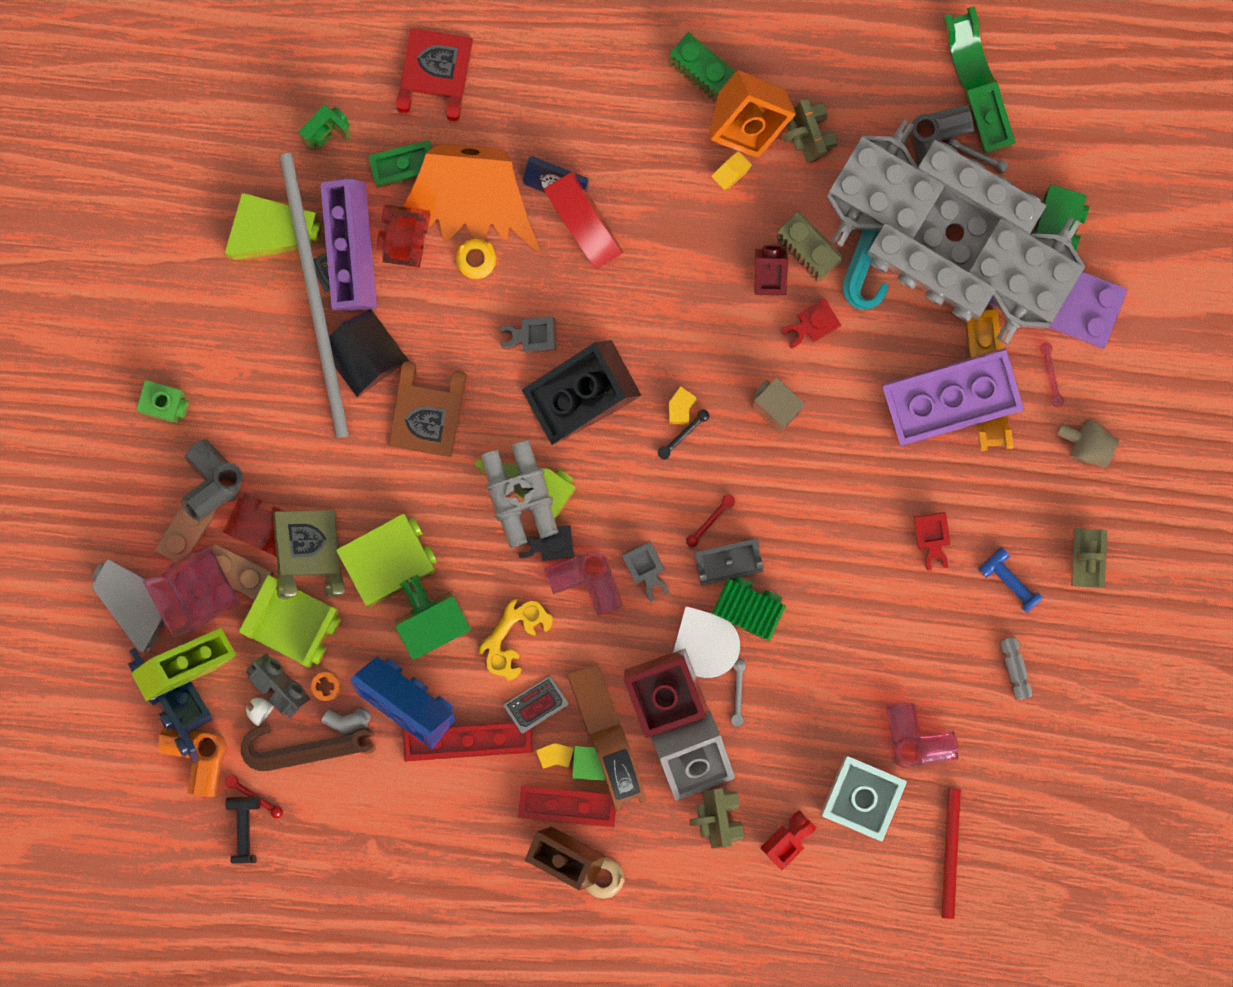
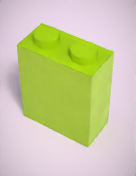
(386, 559)

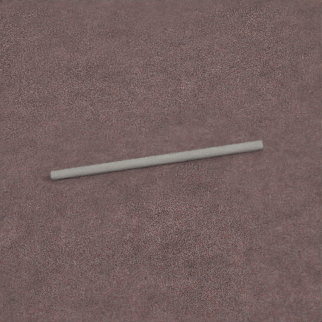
(314, 295)

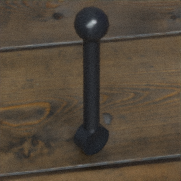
(702, 416)

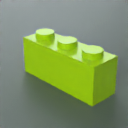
(183, 664)

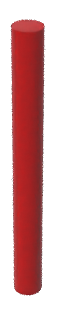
(951, 853)

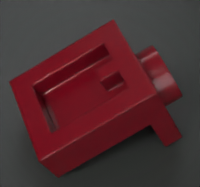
(771, 271)

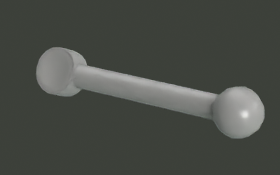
(1001, 165)
(737, 719)

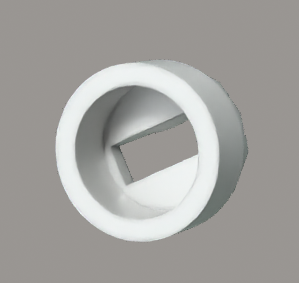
(260, 711)

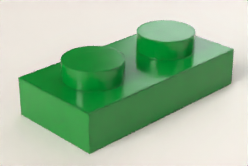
(398, 164)

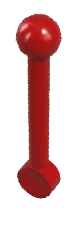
(727, 502)
(232, 782)

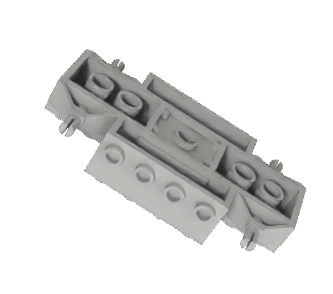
(994, 259)

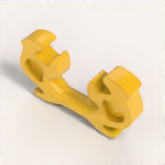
(500, 662)

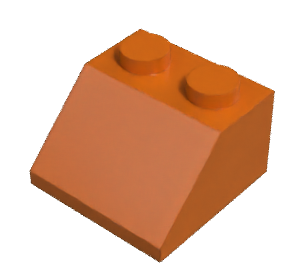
(750, 114)

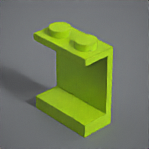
(291, 625)

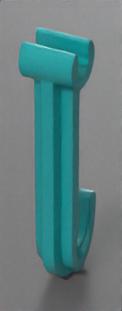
(857, 272)

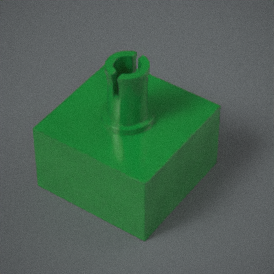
(430, 621)

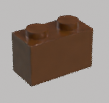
(565, 858)

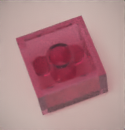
(191, 592)

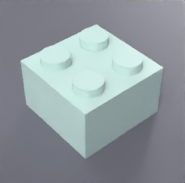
(863, 798)

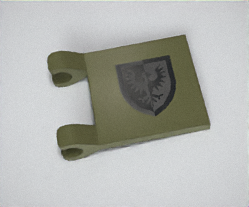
(306, 546)

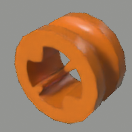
(331, 678)

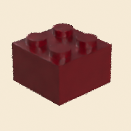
(665, 693)

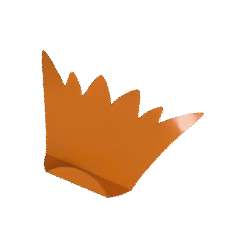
(471, 188)

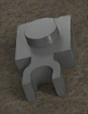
(535, 335)
(644, 565)

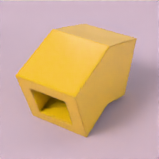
(732, 171)
(680, 406)
(555, 754)

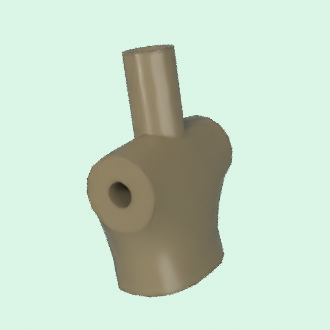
(1091, 443)

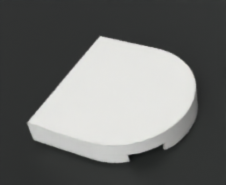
(709, 642)

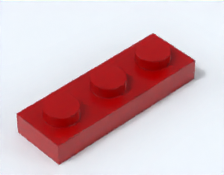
(566, 806)

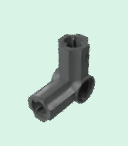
(943, 125)
(211, 492)

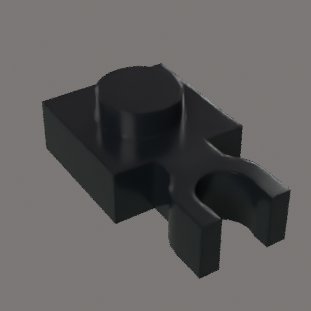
(552, 547)

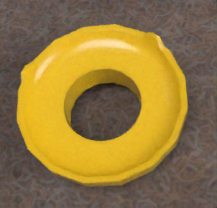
(475, 272)

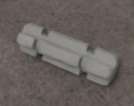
(1016, 668)

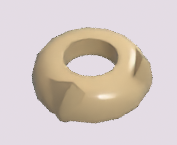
(617, 881)

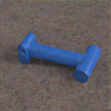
(996, 565)

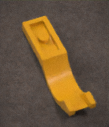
(981, 340)

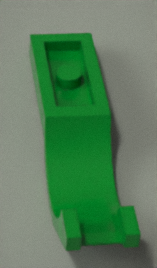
(977, 81)

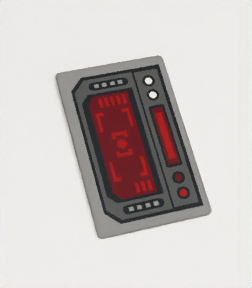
(536, 704)

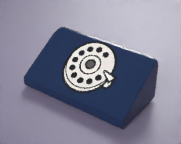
(542, 174)

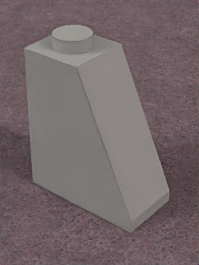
(128, 603)

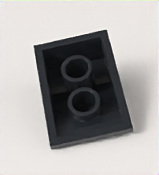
(581, 391)

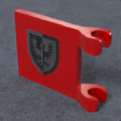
(437, 67)

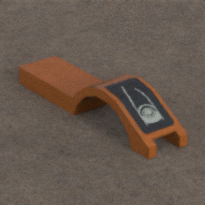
(606, 735)

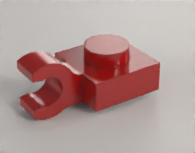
(786, 844)

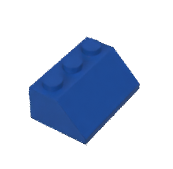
(404, 700)

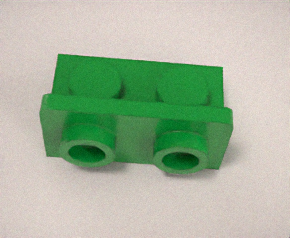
(317, 129)

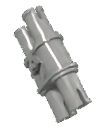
(529, 478)

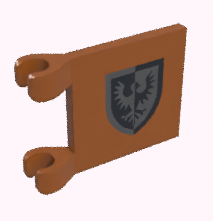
(426, 417)

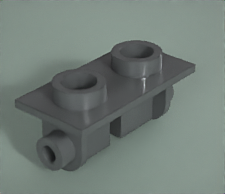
(268, 674)

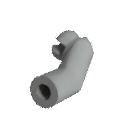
(347, 724)

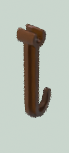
(301, 753)

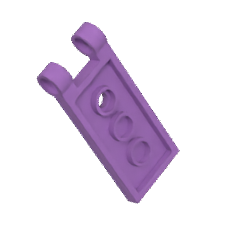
(1088, 310)

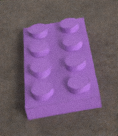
(953, 396)

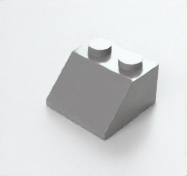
(693, 757)

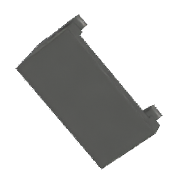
(728, 561)

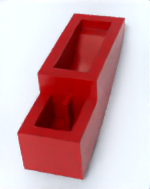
(583, 220)

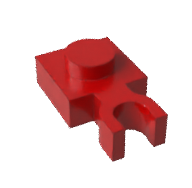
(815, 321)
(932, 534)

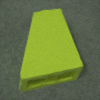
(266, 229)

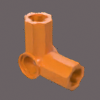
(206, 771)

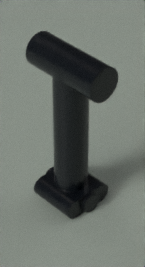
(243, 805)

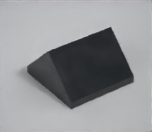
(364, 352)

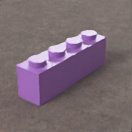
(348, 245)

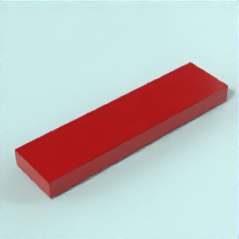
(471, 742)

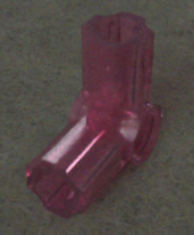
(574, 573)
(928, 748)

